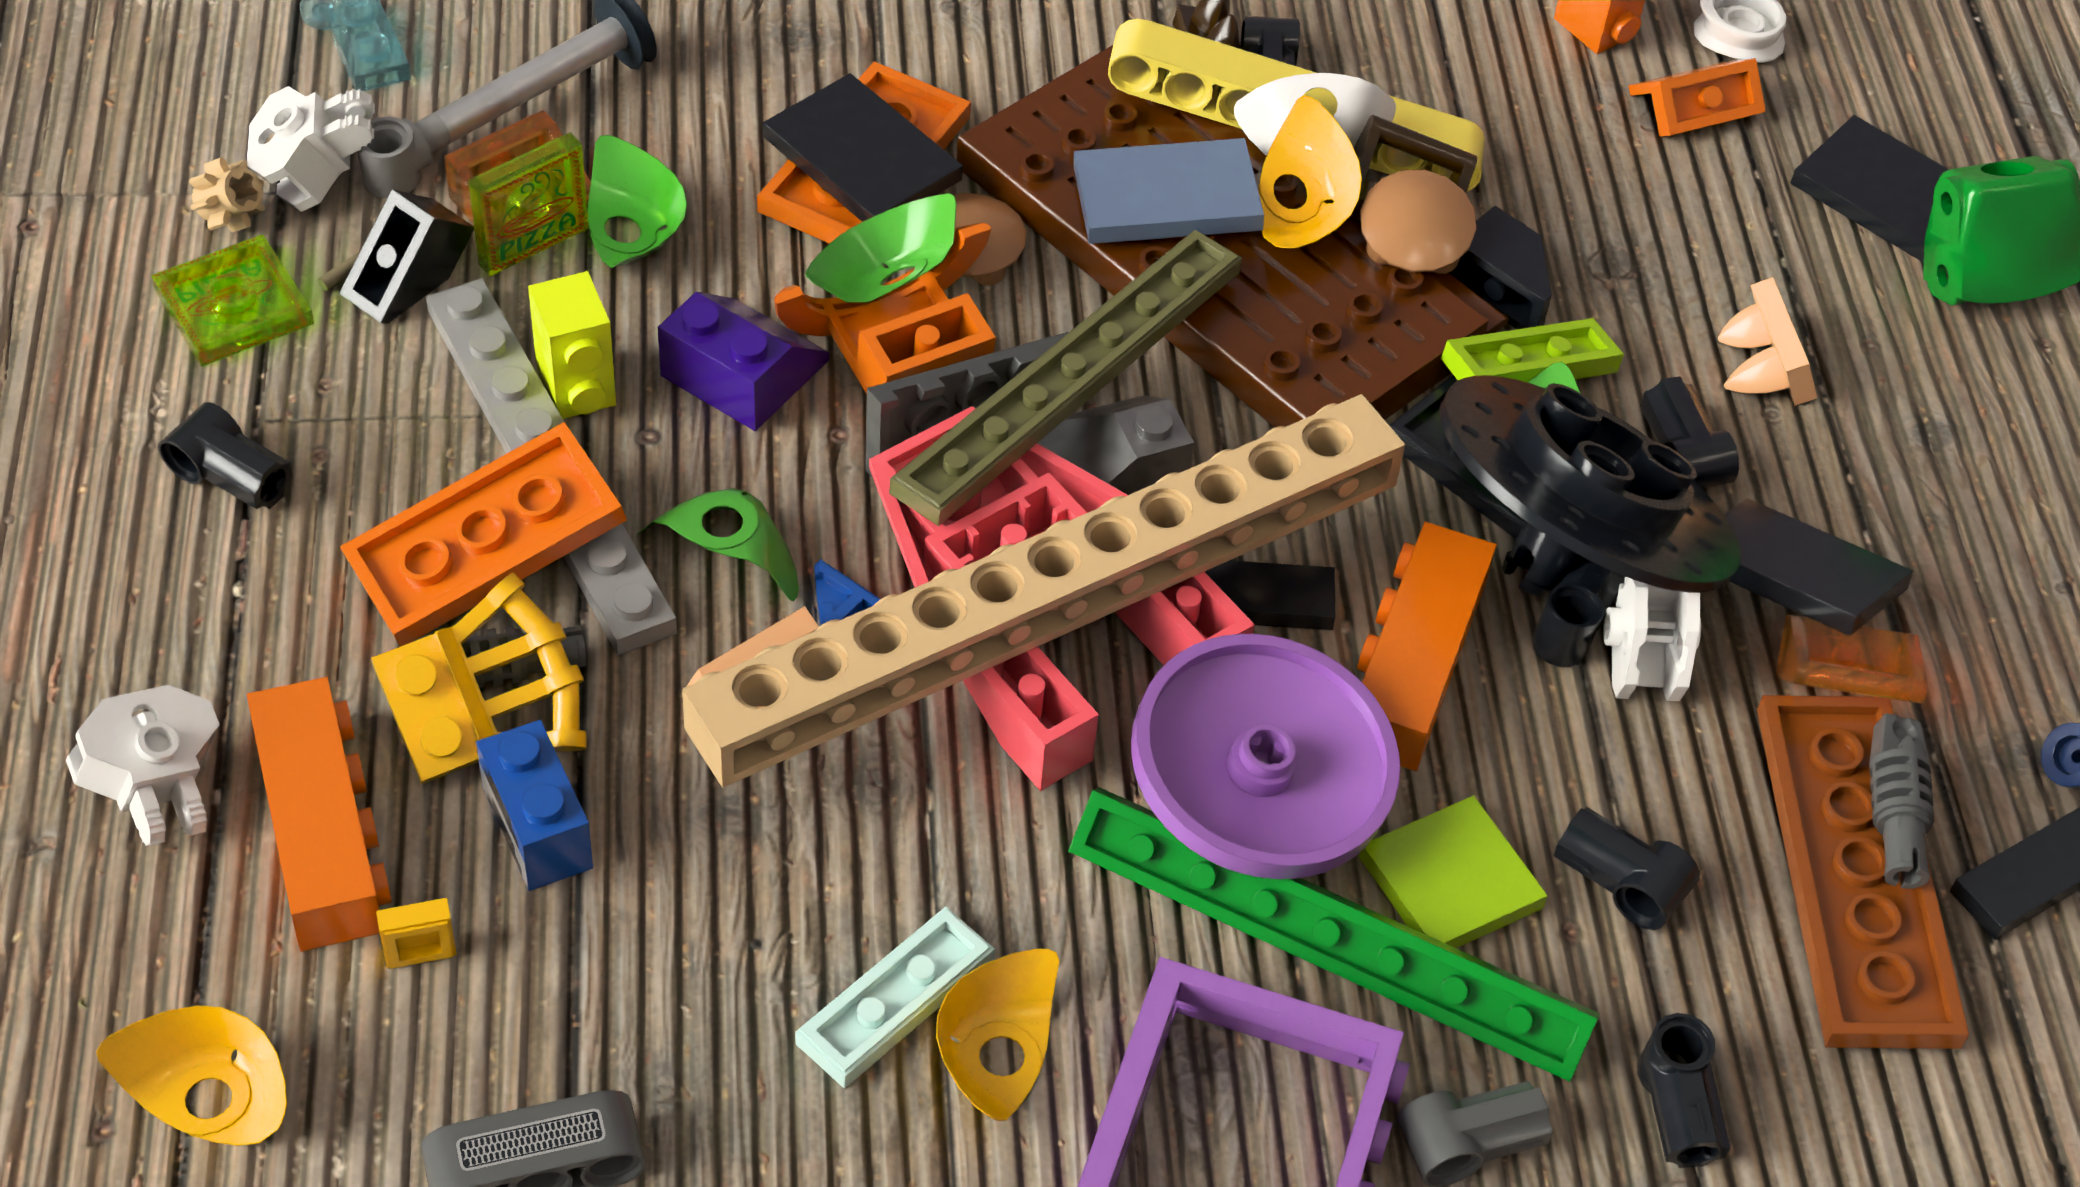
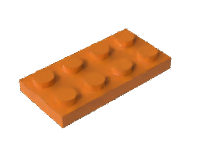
(806, 206)
(479, 530)

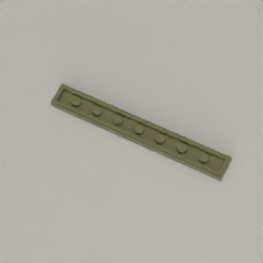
(1063, 378)

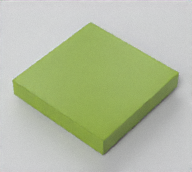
(1453, 874)

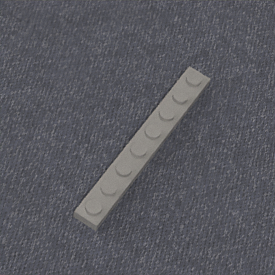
(519, 410)

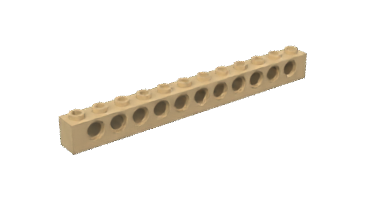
(1037, 589)

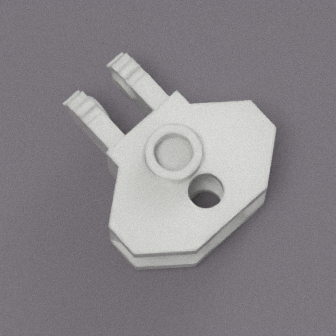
(309, 141)
(1652, 638)
(147, 756)

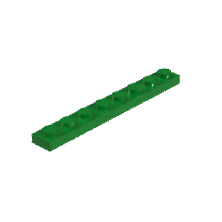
(1342, 939)

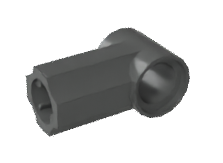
(1457, 1135)

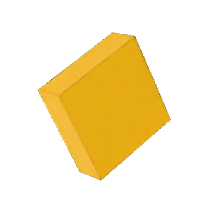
(416, 933)

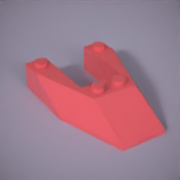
(1027, 698)

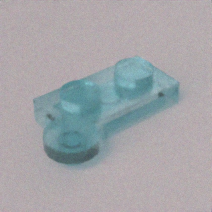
(362, 40)

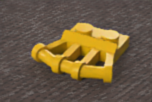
(439, 700)

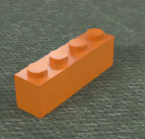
(1424, 631)
(315, 813)

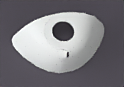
(1266, 107)

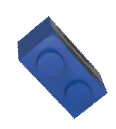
(535, 805)

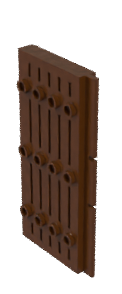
(1293, 322)

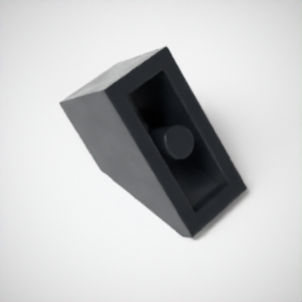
(405, 255)
(1507, 269)

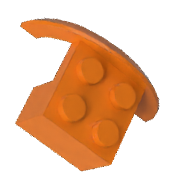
(906, 328)

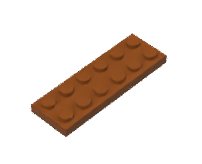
(1869, 946)

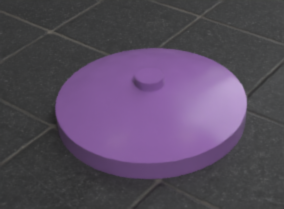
(1265, 756)

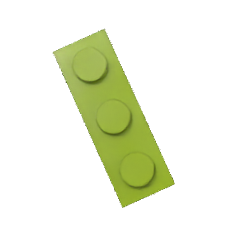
(1530, 350)

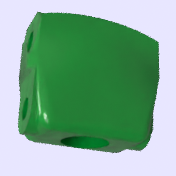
(2004, 231)

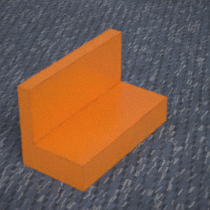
(1704, 96)

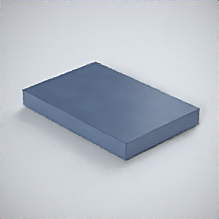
(1167, 190)

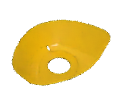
(1326, 171)
(994, 1001)
(180, 1047)

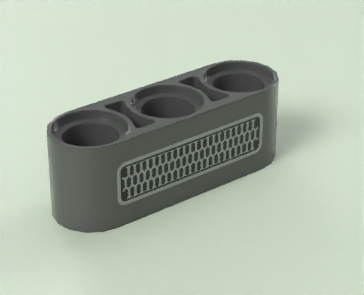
(550, 1144)

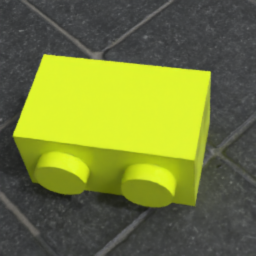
(573, 344)

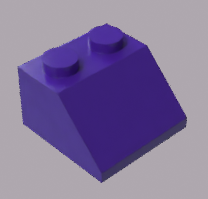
(735, 357)

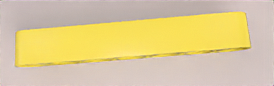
(1213, 76)

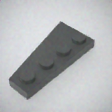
(925, 399)

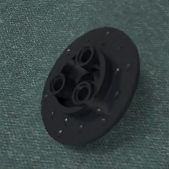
(1587, 488)

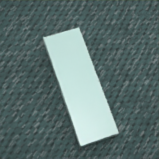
(892, 997)

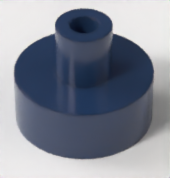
(2062, 755)

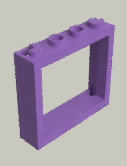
(1258, 1014)

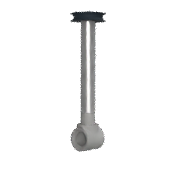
(406, 147)

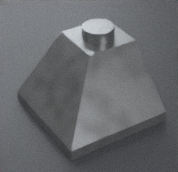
(1125, 442)

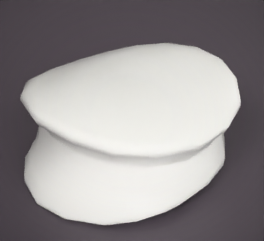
(1742, 28)

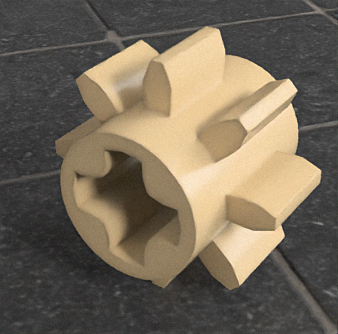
(227, 194)

